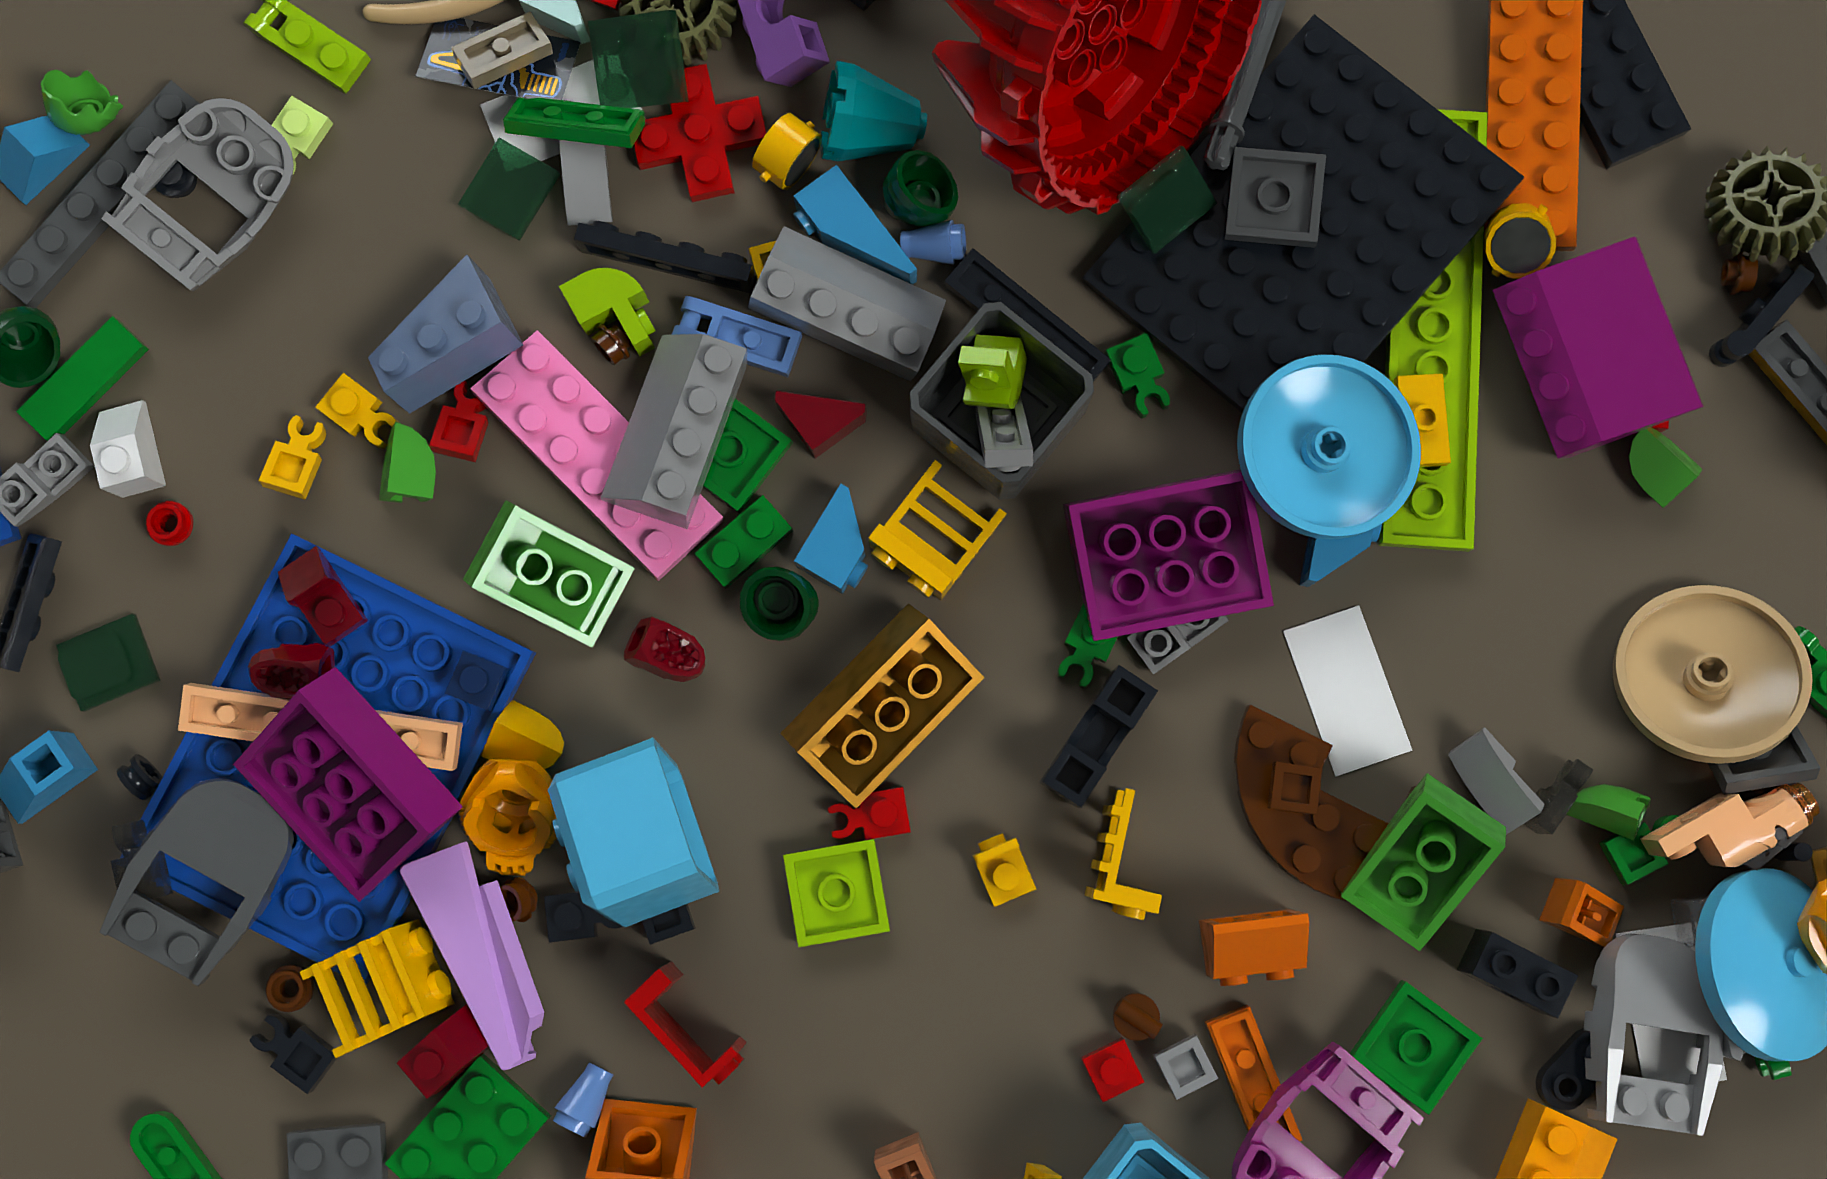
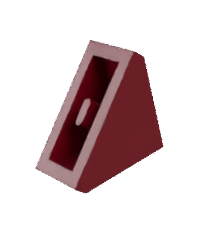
(820, 420)

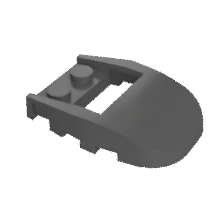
(223, 835)

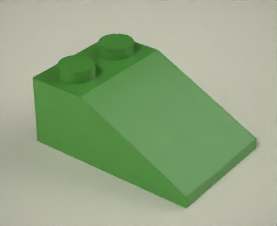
(548, 574)
(1425, 862)

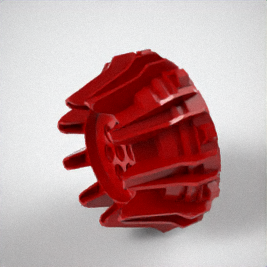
(1092, 89)

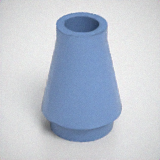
(937, 242)
(584, 1101)

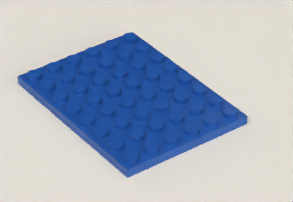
(399, 666)

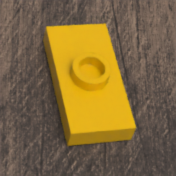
(1427, 401)

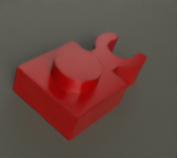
(460, 429)
(880, 815)

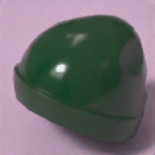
(920, 189)
(27, 346)
(778, 603)

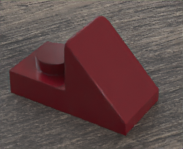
(321, 596)

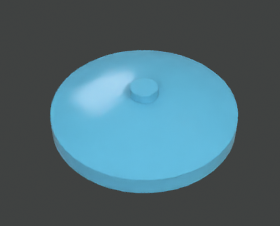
(1329, 447)
(1758, 970)

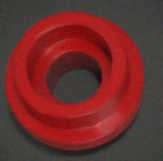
(157, 520)

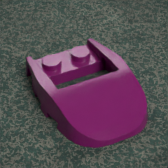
(1276, 1154)

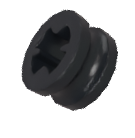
(139, 777)

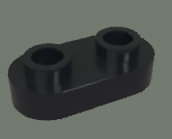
(1570, 1064)

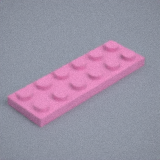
(577, 441)

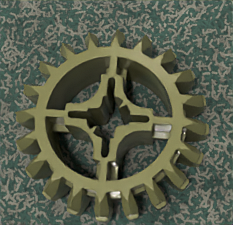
(693, 38)
(1749, 221)

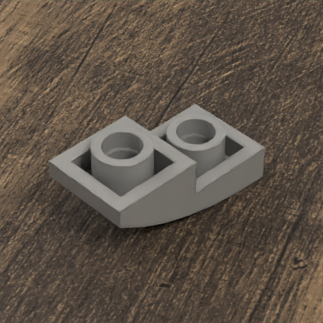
(585, 182)
(41, 479)
(1165, 644)
(1493, 782)

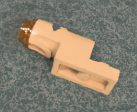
(1737, 830)

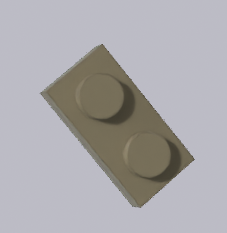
(502, 50)

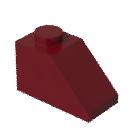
(444, 1053)

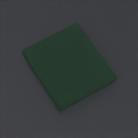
(509, 189)
(1167, 199)
(107, 663)

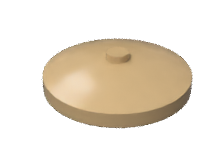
(1712, 674)

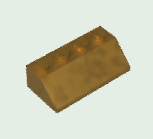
(882, 705)

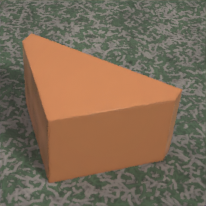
(904, 1160)

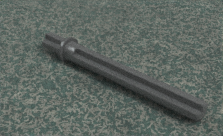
(1228, 127)

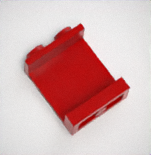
(673, 1036)

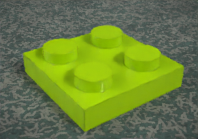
(836, 893)

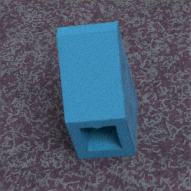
(43, 773)

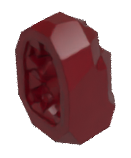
(665, 651)
(289, 668)

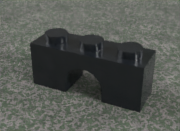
(1098, 736)

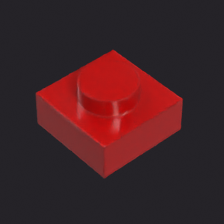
(1112, 1069)

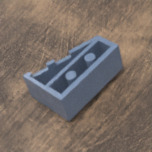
(445, 339)

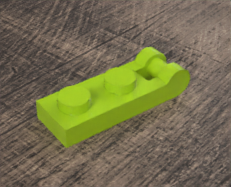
(309, 43)

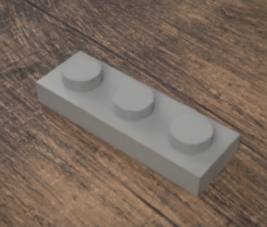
(1004, 437)

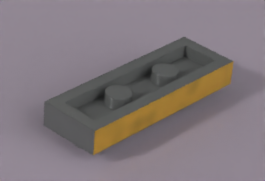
(1796, 373)

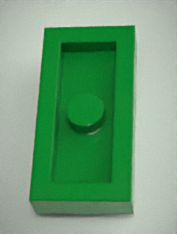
(744, 541)

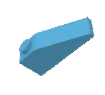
(846, 223)

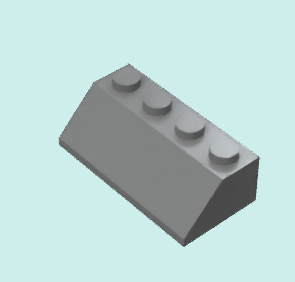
(847, 304)
(676, 427)

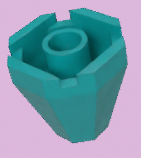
(867, 116)

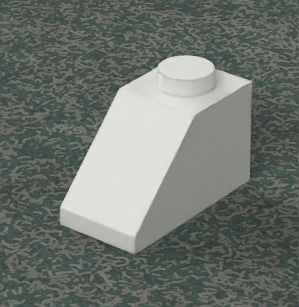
(126, 451)

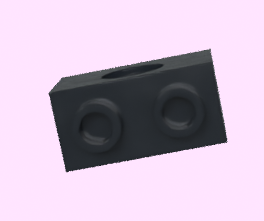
(1517, 973)

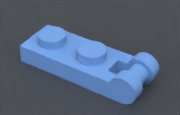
(767, 343)

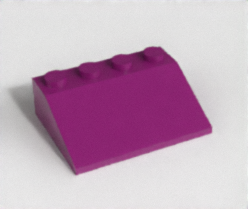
(1597, 348)
(1168, 554)
(346, 783)

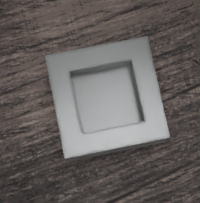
(1185, 1066)

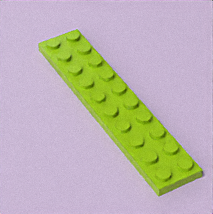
(1444, 338)

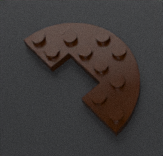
(1313, 849)

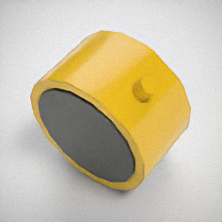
(786, 151)
(1519, 240)

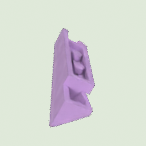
(479, 949)

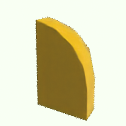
(524, 735)

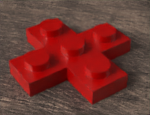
(701, 135)

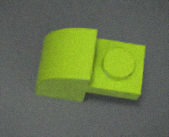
(610, 295)
(993, 371)

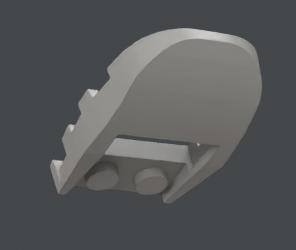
(231, 154)
(1657, 986)

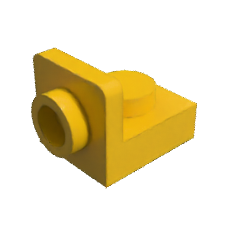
(1003, 869)

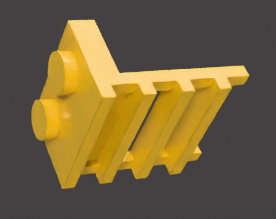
(926, 567)
(1125, 899)
(404, 978)

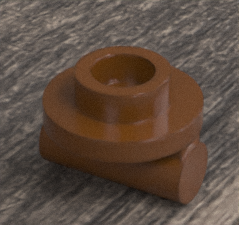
(1137, 1017)

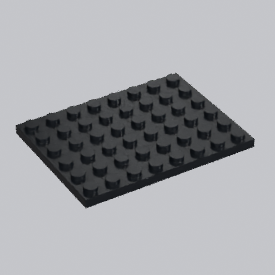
(1394, 214)

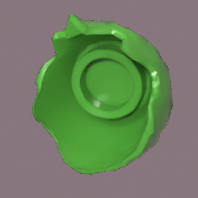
(78, 103)

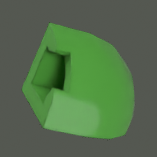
(407, 466)
(1661, 466)
(1611, 808)

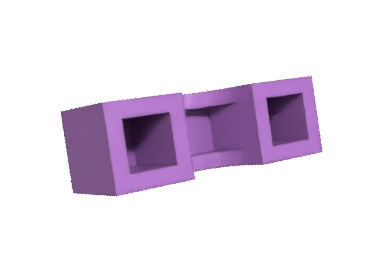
(786, 47)

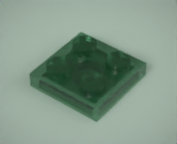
(638, 60)

